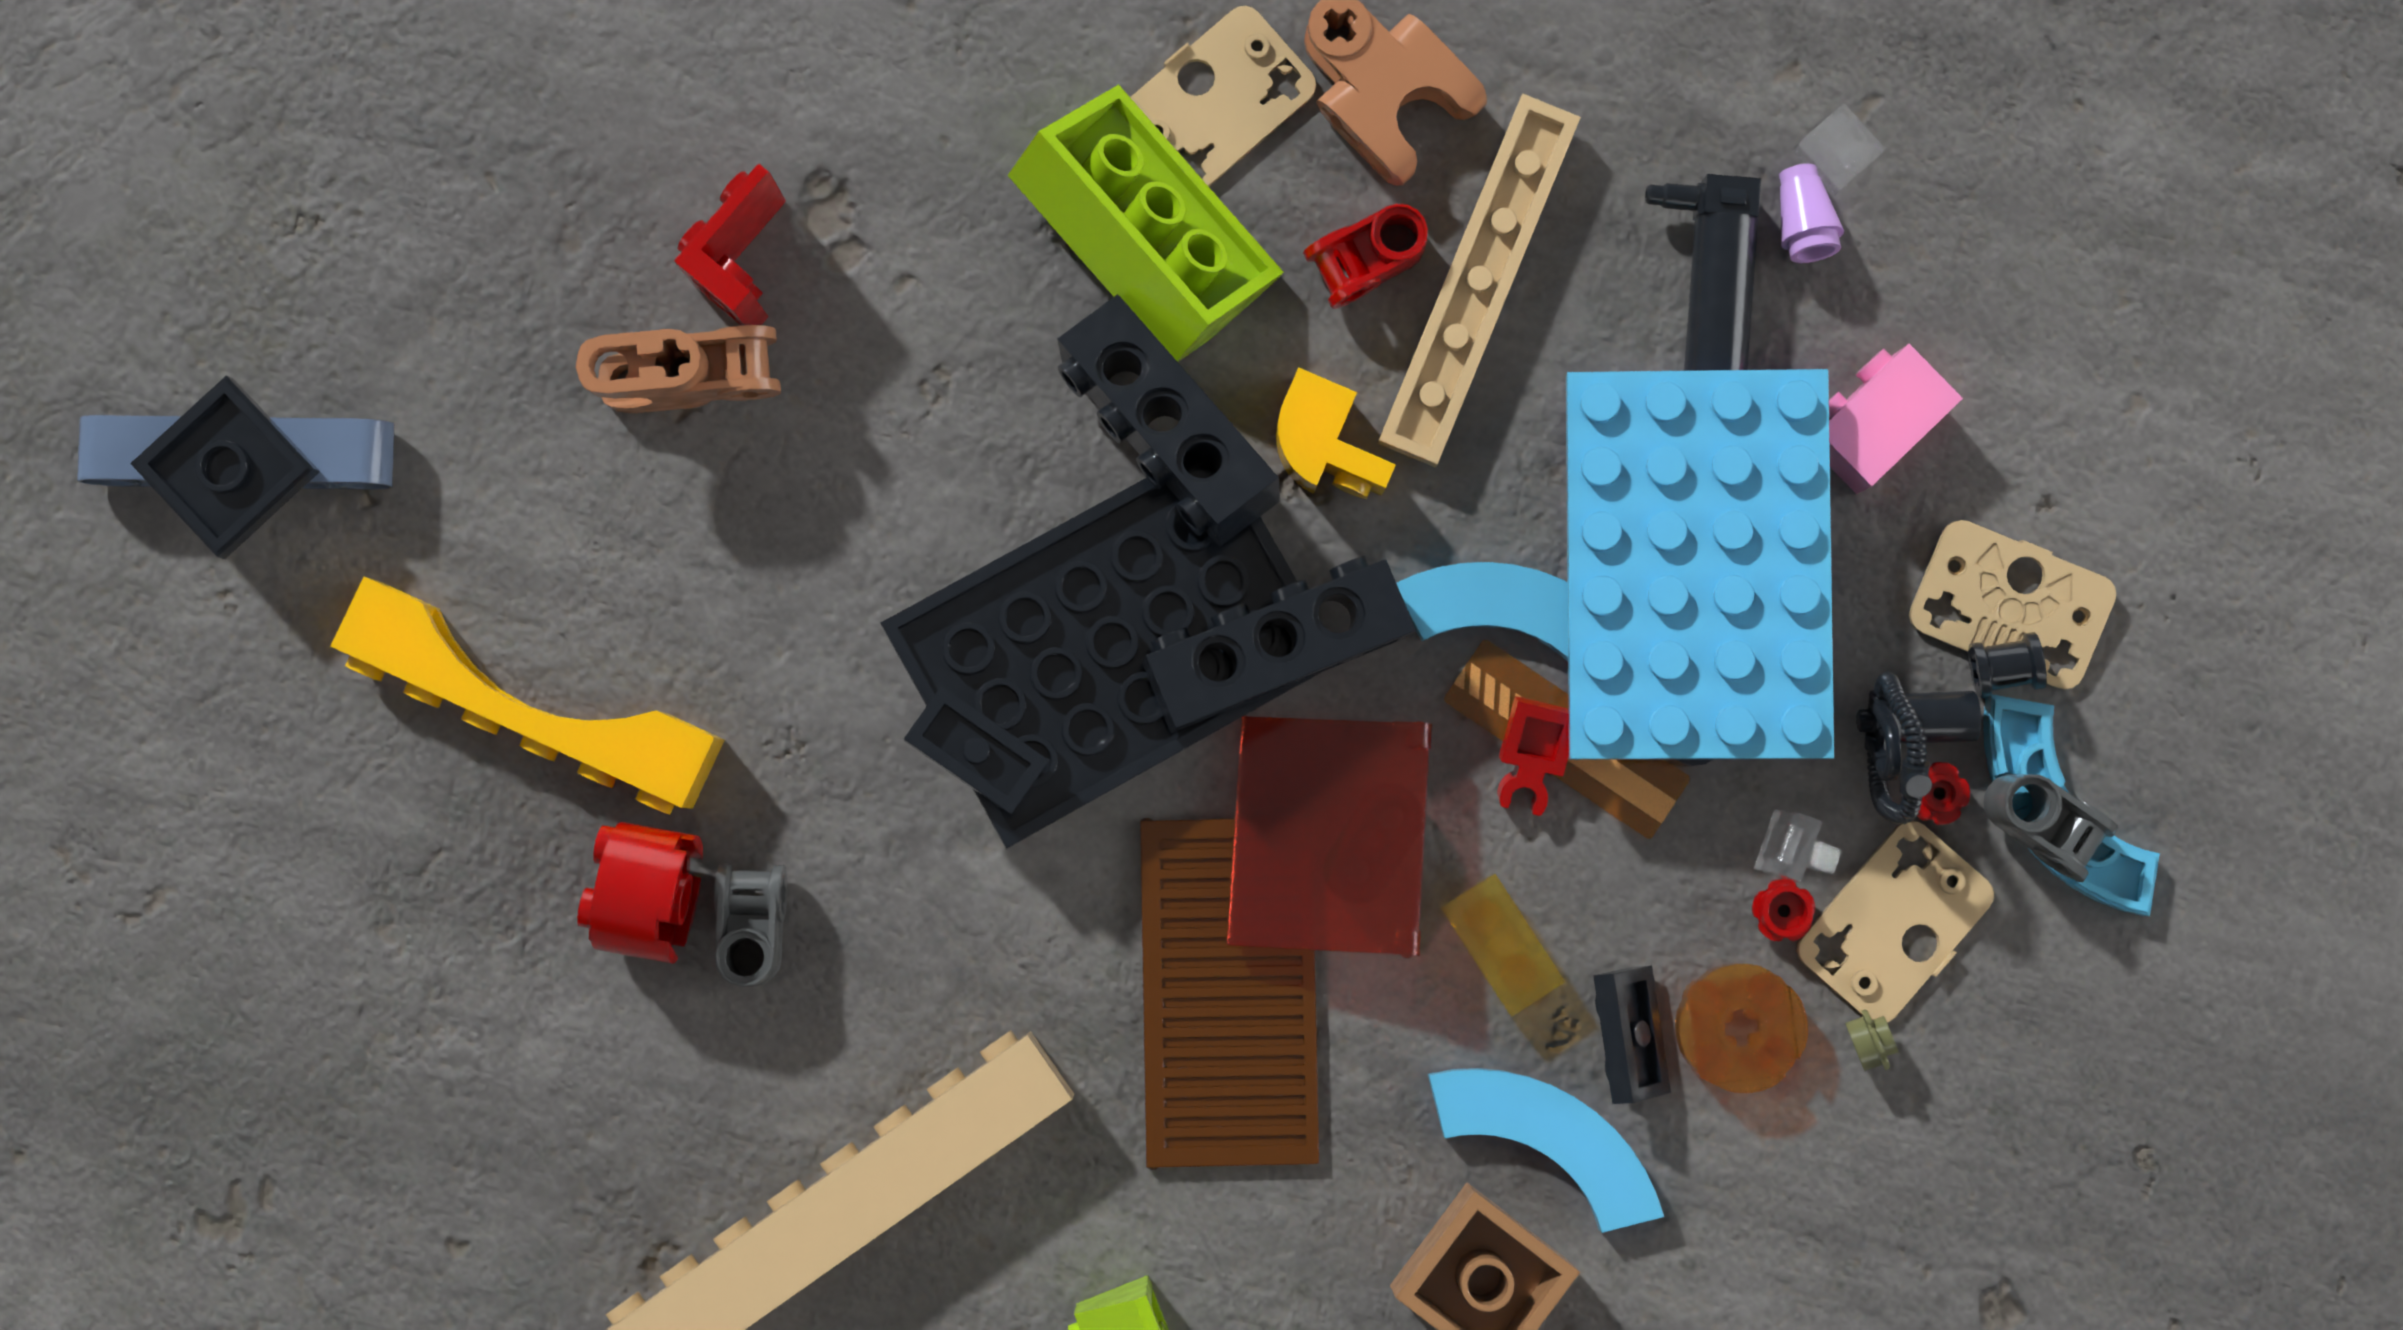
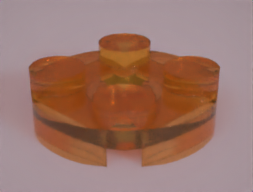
(1769, 1050)

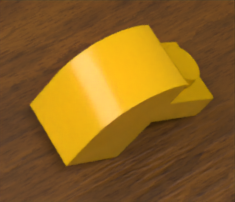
(1310, 444)

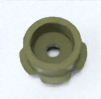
(1872, 1040)

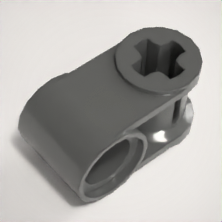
(2057, 829)
(749, 918)

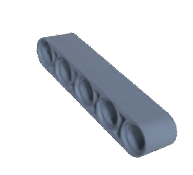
(345, 450)

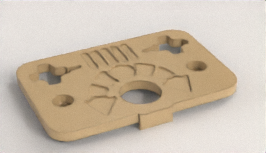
(1231, 110)
(2001, 613)
(1883, 910)

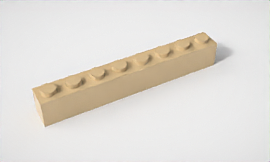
(858, 1195)

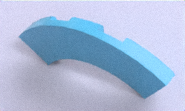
(1489, 597)
(2022, 742)
(1558, 1126)

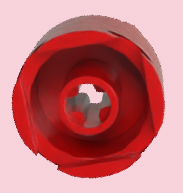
(641, 891)

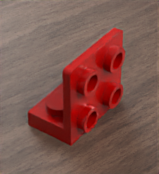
(712, 247)

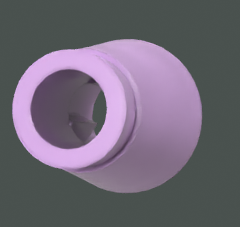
(1807, 216)

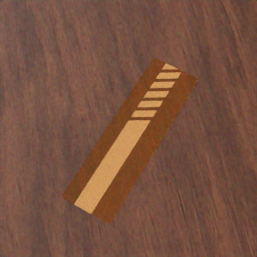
(1630, 790)

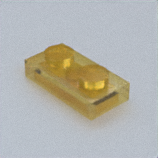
(1502, 944)

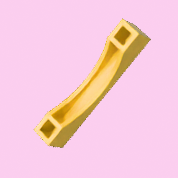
(412, 641)

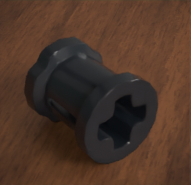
(2007, 665)

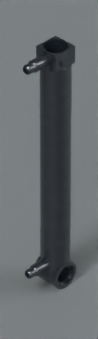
(1721, 276)

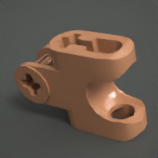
(1378, 74)
(653, 357)

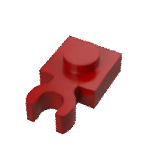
(1536, 745)

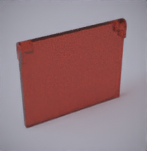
(1330, 835)

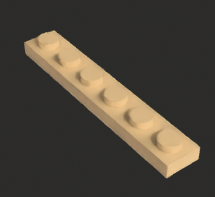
(1478, 280)

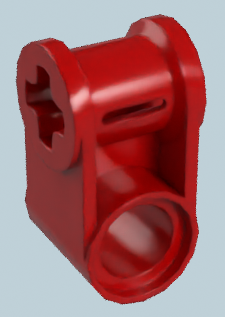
(1364, 254)

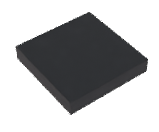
(225, 467)

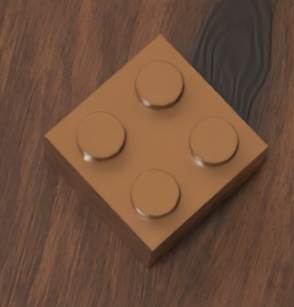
(1482, 1271)

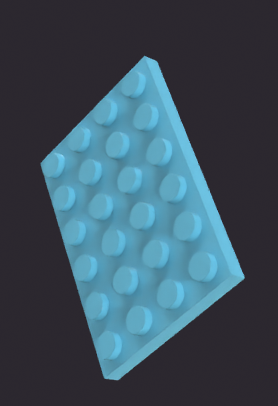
(1699, 565)

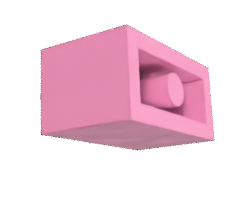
(1885, 415)

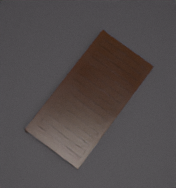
(1222, 1023)

